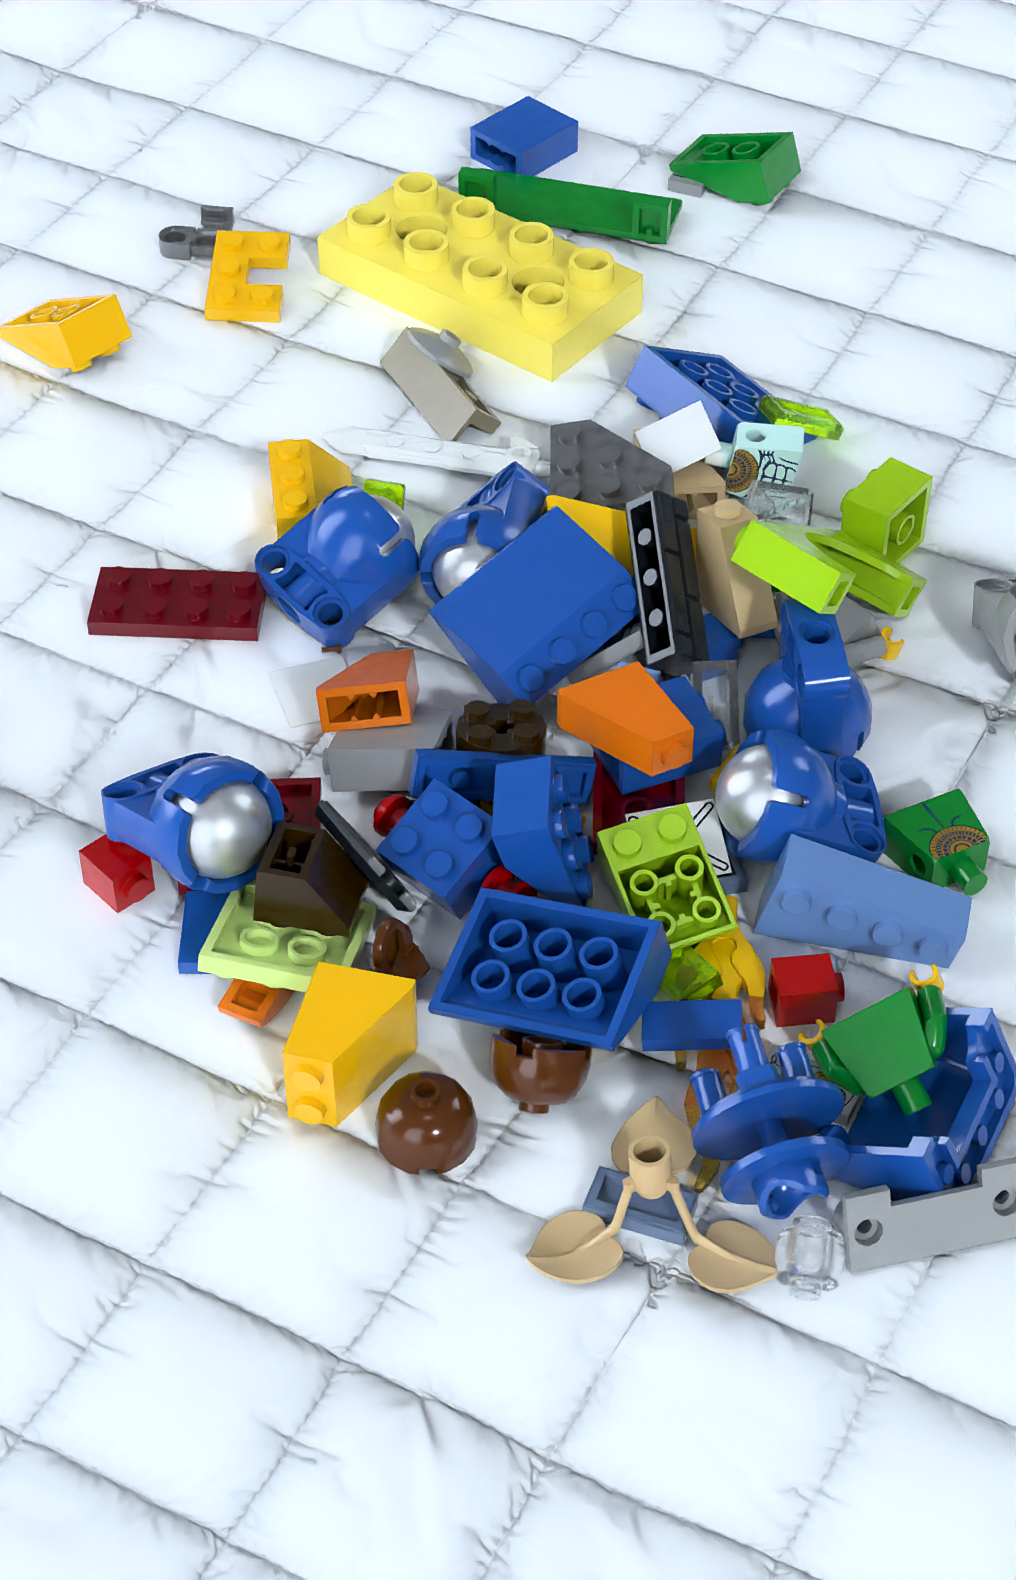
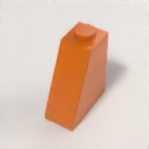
(370, 693)
(628, 719)

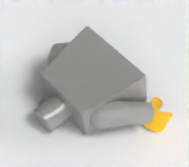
(857, 632)

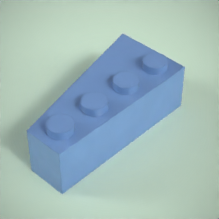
(860, 907)

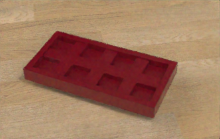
(177, 604)

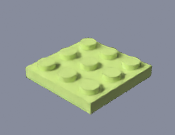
(272, 954)

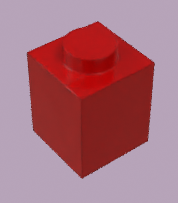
(116, 872)
(804, 989)

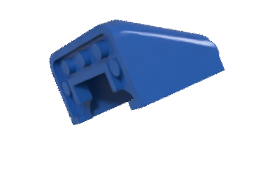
(954, 1134)

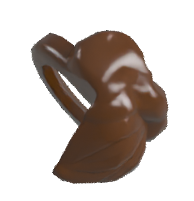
(396, 952)

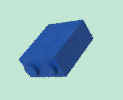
(524, 138)
(707, 742)

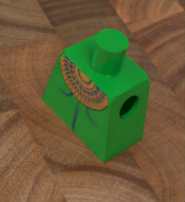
(940, 842)

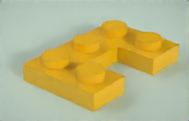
(229, 290)

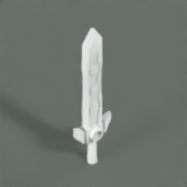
(437, 452)

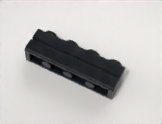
(666, 583)

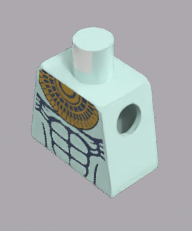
(759, 454)

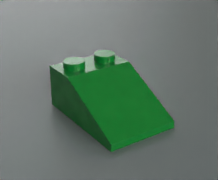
(741, 164)

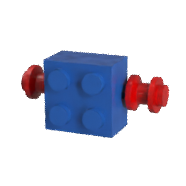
(443, 848)

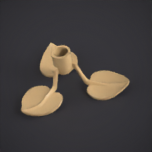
(651, 1150)

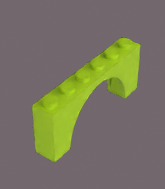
(823, 566)

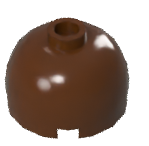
(538, 1069)
(426, 1123)

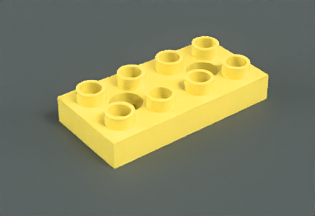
(481, 274)

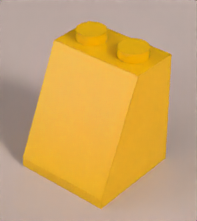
(347, 1041)

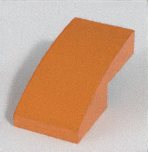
(253, 1002)

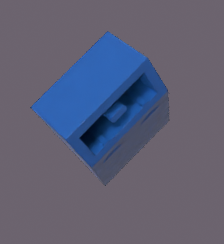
(541, 830)

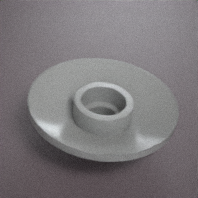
(442, 349)

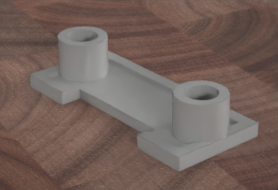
(929, 1224)

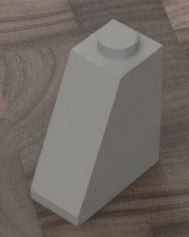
(384, 755)

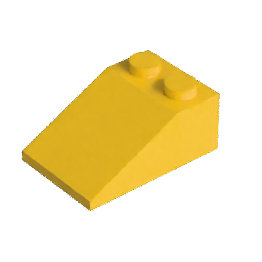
(69, 330)

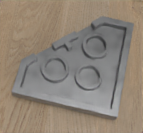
(603, 467)

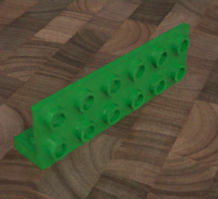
(574, 204)

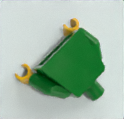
(887, 1044)

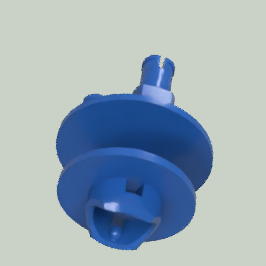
(769, 1126)

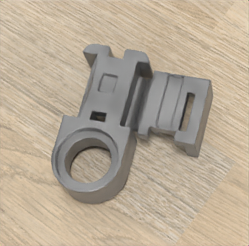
(196, 243)

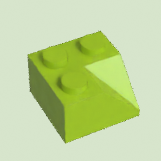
(889, 509)

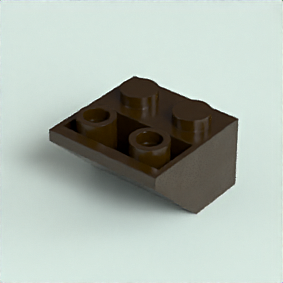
(308, 882)

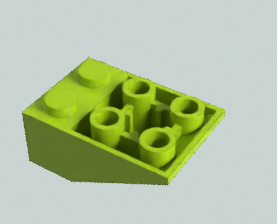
(665, 875)

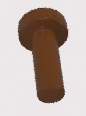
(338, 648)

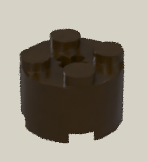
(501, 728)

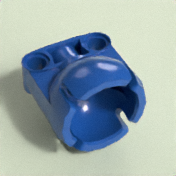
(810, 686)

